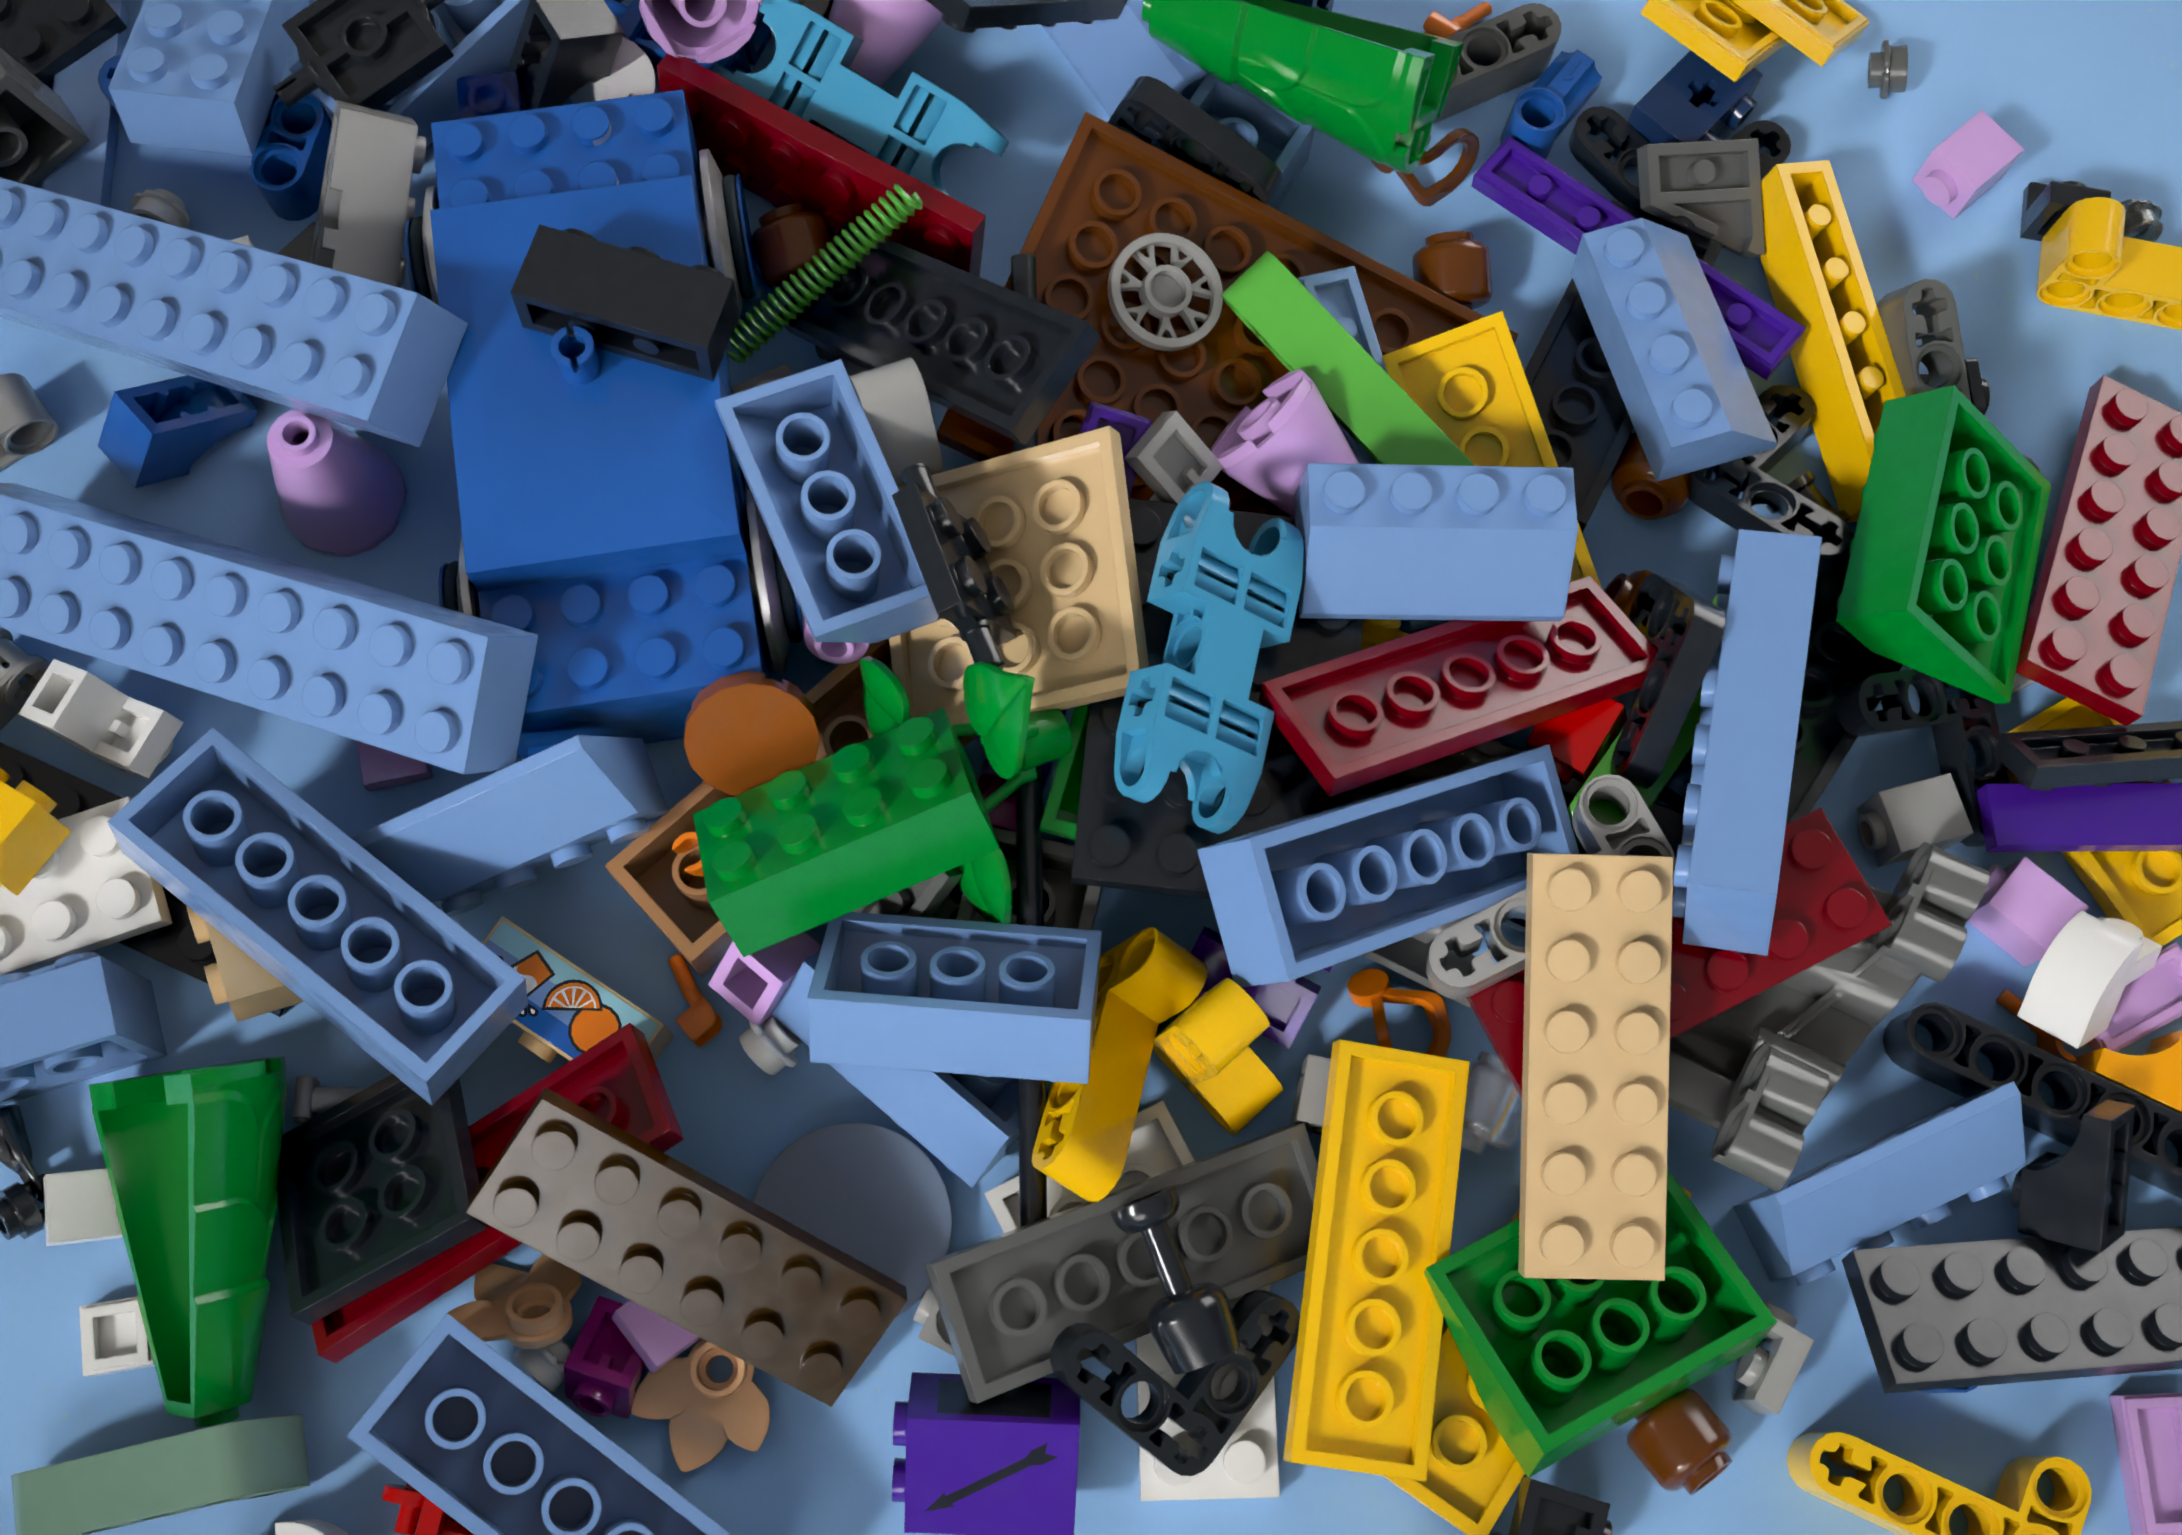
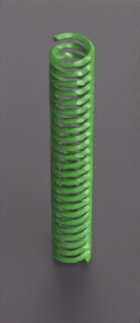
(823, 283)

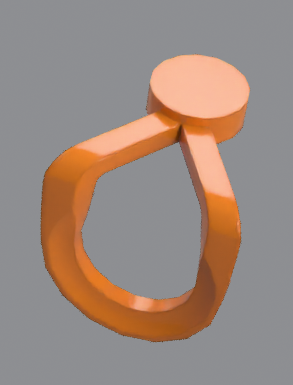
(1373, 988)

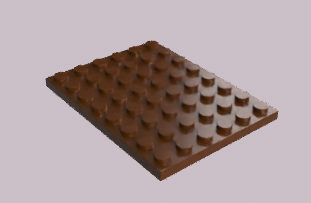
(1124, 189)

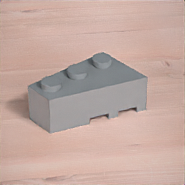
(367, 193)

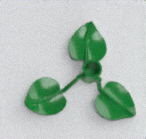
(1013, 742)

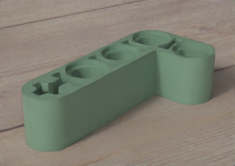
(163, 1477)

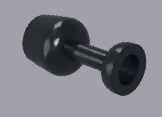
(1192, 1321)

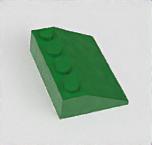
(1945, 545)
(1590, 1354)

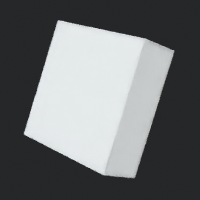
(79, 1207)
(113, 1337)

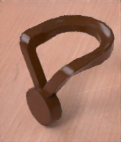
(1443, 187)

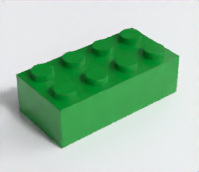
(842, 832)

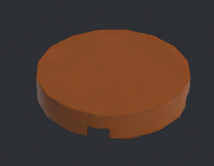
(749, 731)

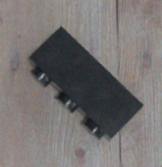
(627, 300)

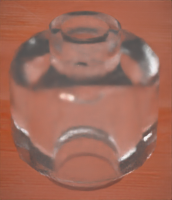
(1491, 1106)

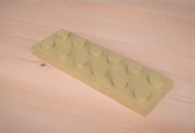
(1595, 1066)

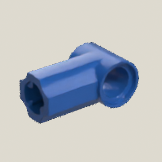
(1552, 102)

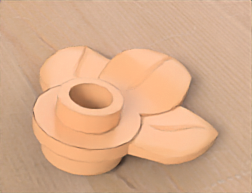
(520, 1305)
(701, 1410)

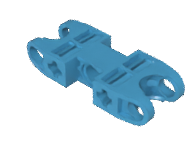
(816, 83)
(1201, 692)

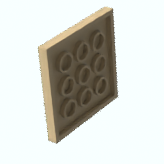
(1069, 564)

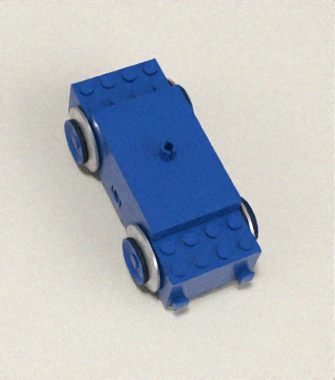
(585, 477)

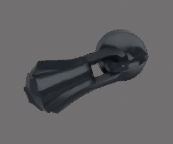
(17, 1208)

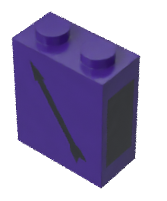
(987, 1463)

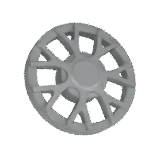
(1165, 292)

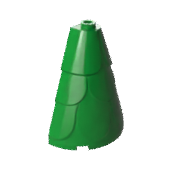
(1324, 68)
(197, 1213)

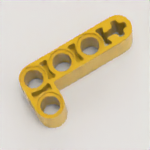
(2101, 272)
(1213, 1057)
(1091, 1124)
(1931, 1498)

